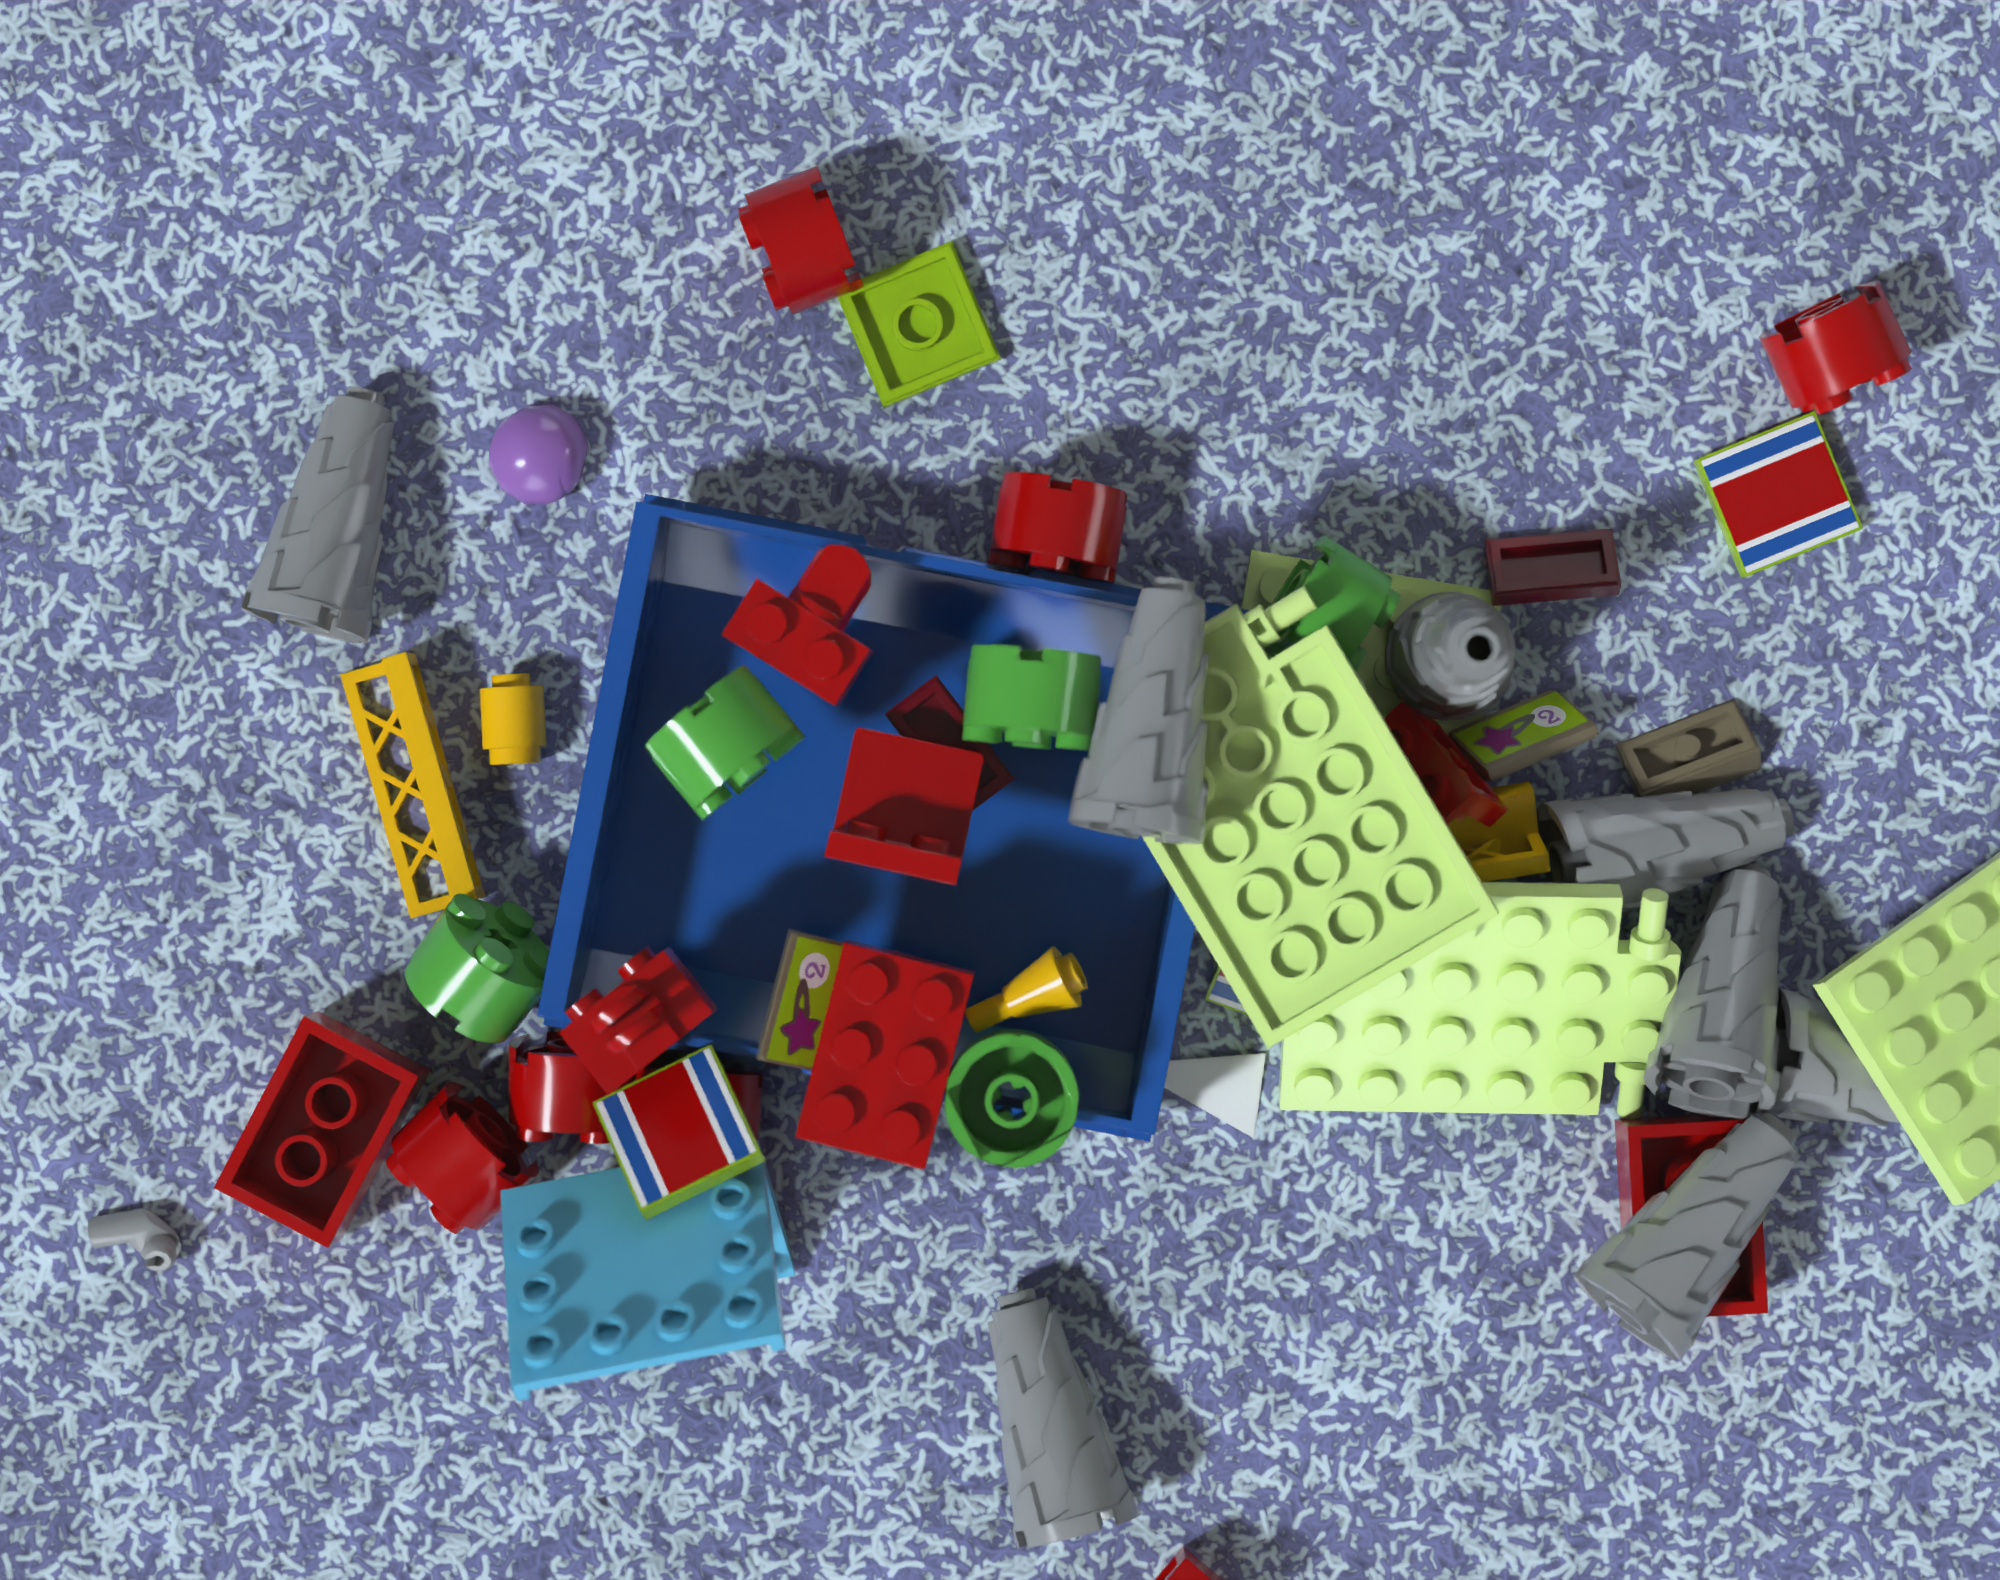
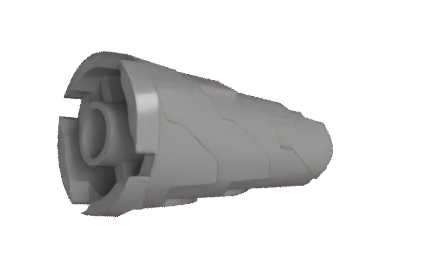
(327, 534)
(1450, 656)
(1151, 733)
(1660, 838)
(1721, 1022)
(1820, 1069)
(1686, 1241)
(1053, 1438)

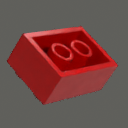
(885, 1054)
(322, 1128)
(1652, 1157)

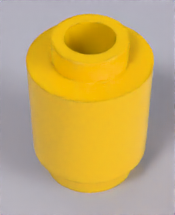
(513, 720)

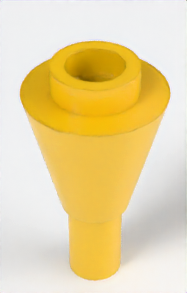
(1043, 987)

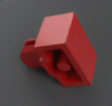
(806, 630)
(636, 1019)

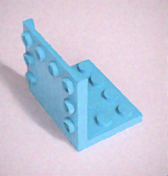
(620, 1293)

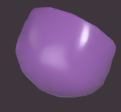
(538, 454)

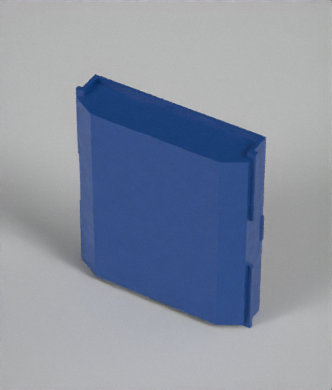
(736, 882)

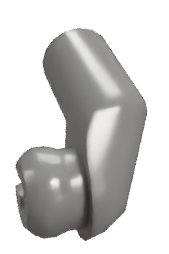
(143, 1231)

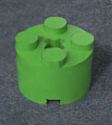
(1347, 597)
(1031, 697)
(723, 741)
(480, 967)
(997, 1133)

